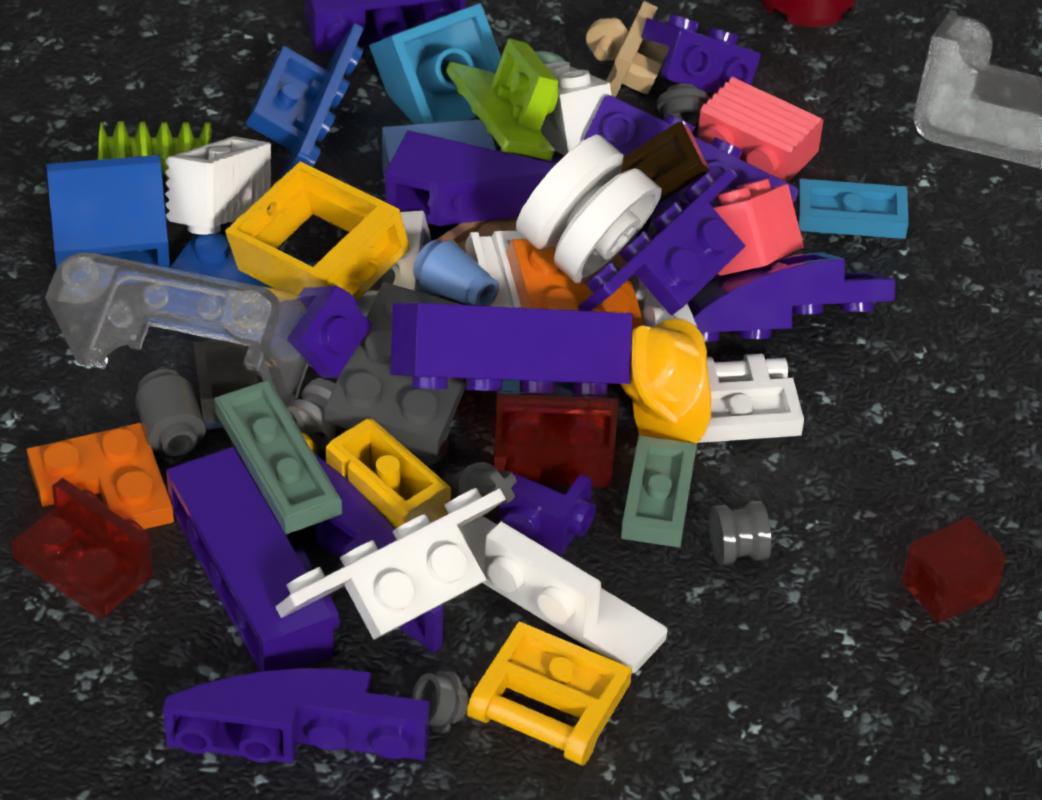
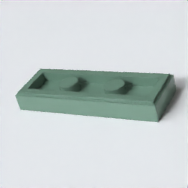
(278, 457)

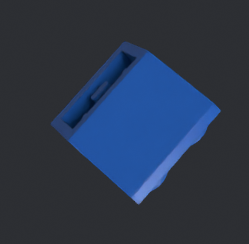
(109, 209)

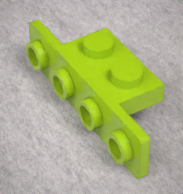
(512, 100)

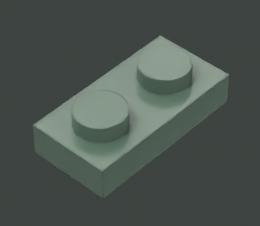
(658, 491)

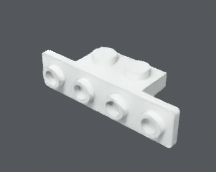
(408, 576)
(562, 594)

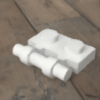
(752, 400)

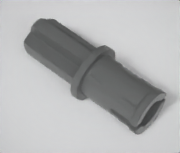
(480, 476)

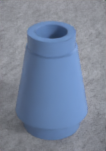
(454, 275)

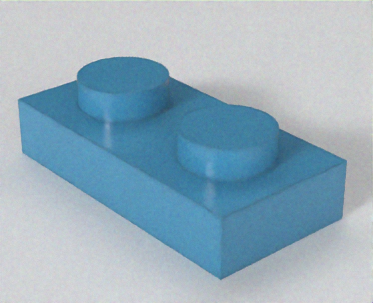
(852, 208)

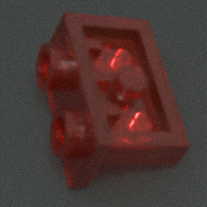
(86, 550)

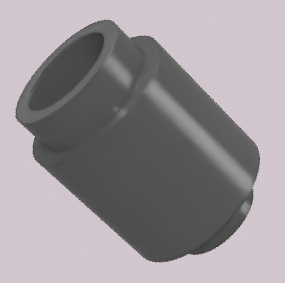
(169, 413)

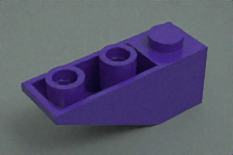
(380, 18)
(459, 180)

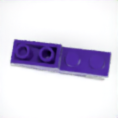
(768, 295)
(275, 710)

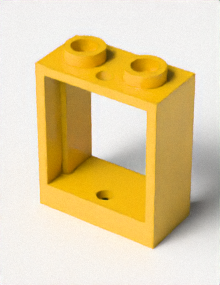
(354, 264)

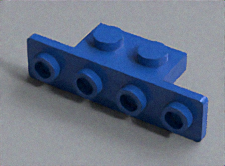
(298, 99)

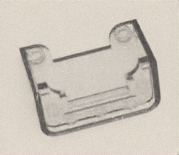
(977, 103)
(114, 300)

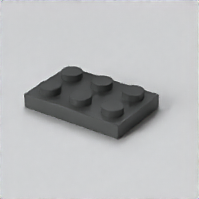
(367, 390)

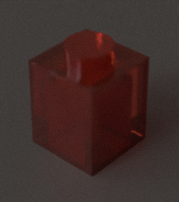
(954, 569)

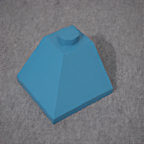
(417, 61)

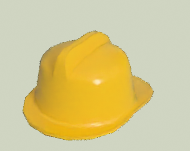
(670, 381)

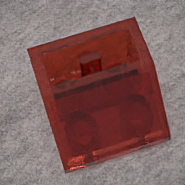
(556, 437)

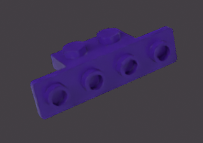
(630, 128)
(681, 256)

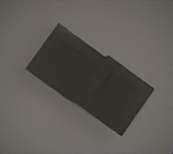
(219, 372)

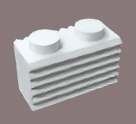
(217, 183)

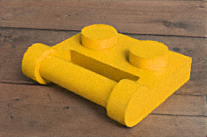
(557, 676)

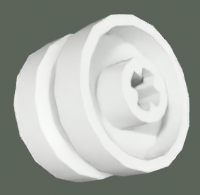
(588, 208)

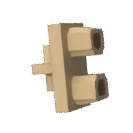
(635, 57)

